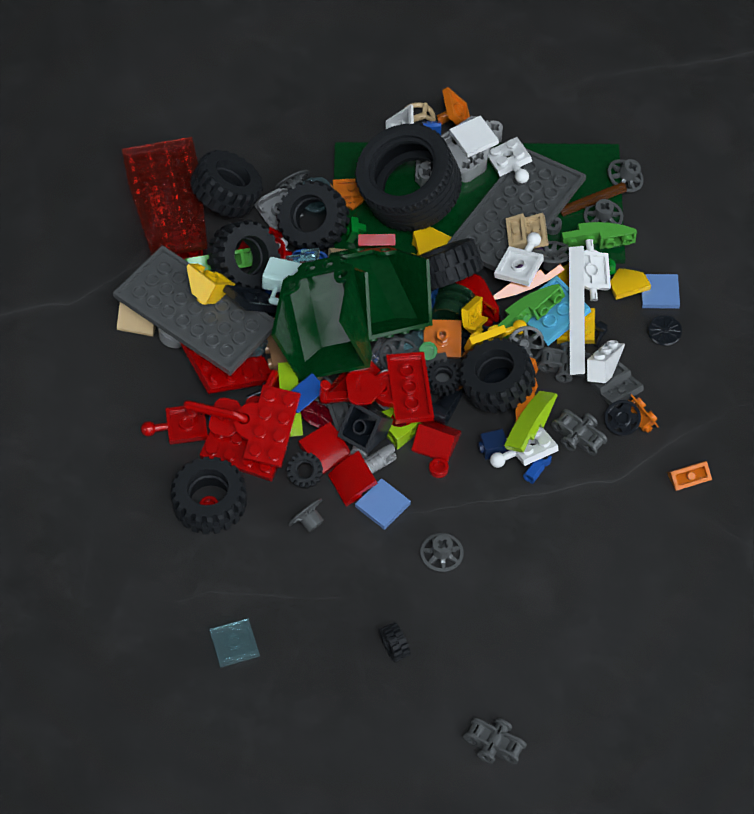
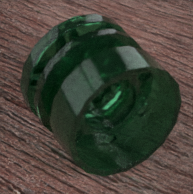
(450, 301)

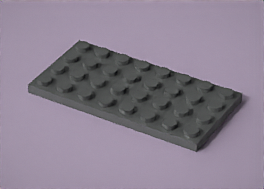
(545, 192)
(217, 332)

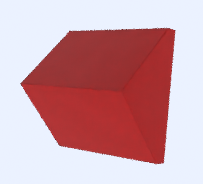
(435, 440)

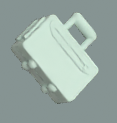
(274, 273)

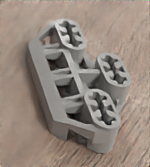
(469, 167)

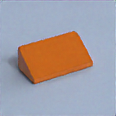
(690, 475)

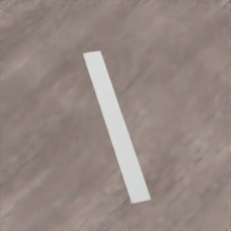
(576, 310)

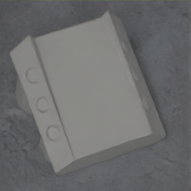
(268, 205)

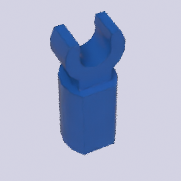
(536, 469)

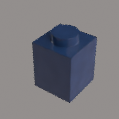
(491, 443)

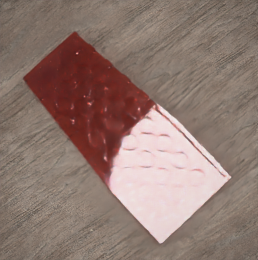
(164, 196)

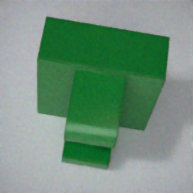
(354, 228)

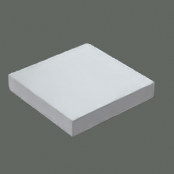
(474, 136)

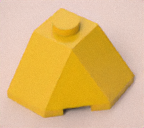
(206, 284)

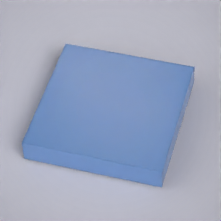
(663, 291)
(382, 504)

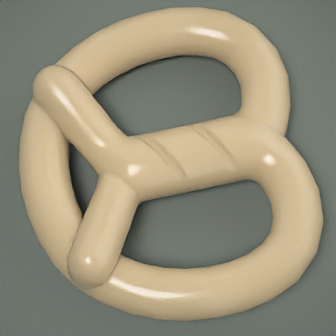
(425, 107)

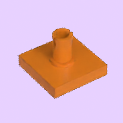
(455, 108)
(446, 337)

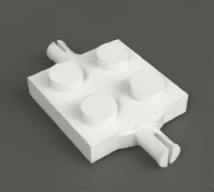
(595, 270)

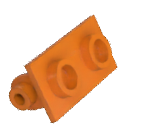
(647, 418)

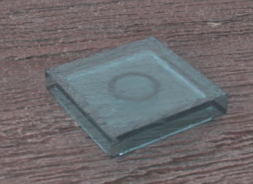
(234, 642)

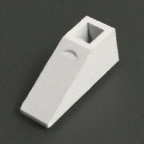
(604, 362)

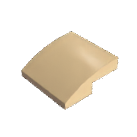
(519, 227)

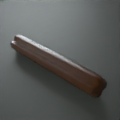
(593, 198)

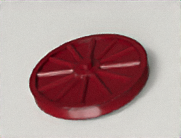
(316, 414)

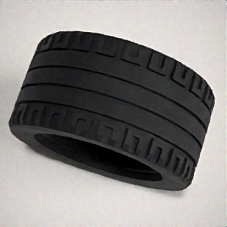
(389, 151)

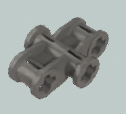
(559, 361)
(579, 432)
(494, 741)

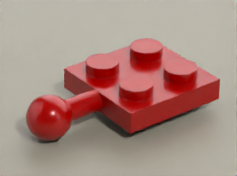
(179, 426)

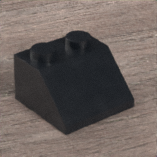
(364, 427)

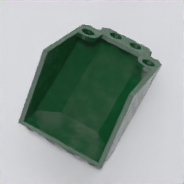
(391, 289)
(322, 320)

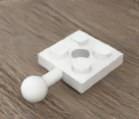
(518, 158)
(514, 256)
(543, 447)

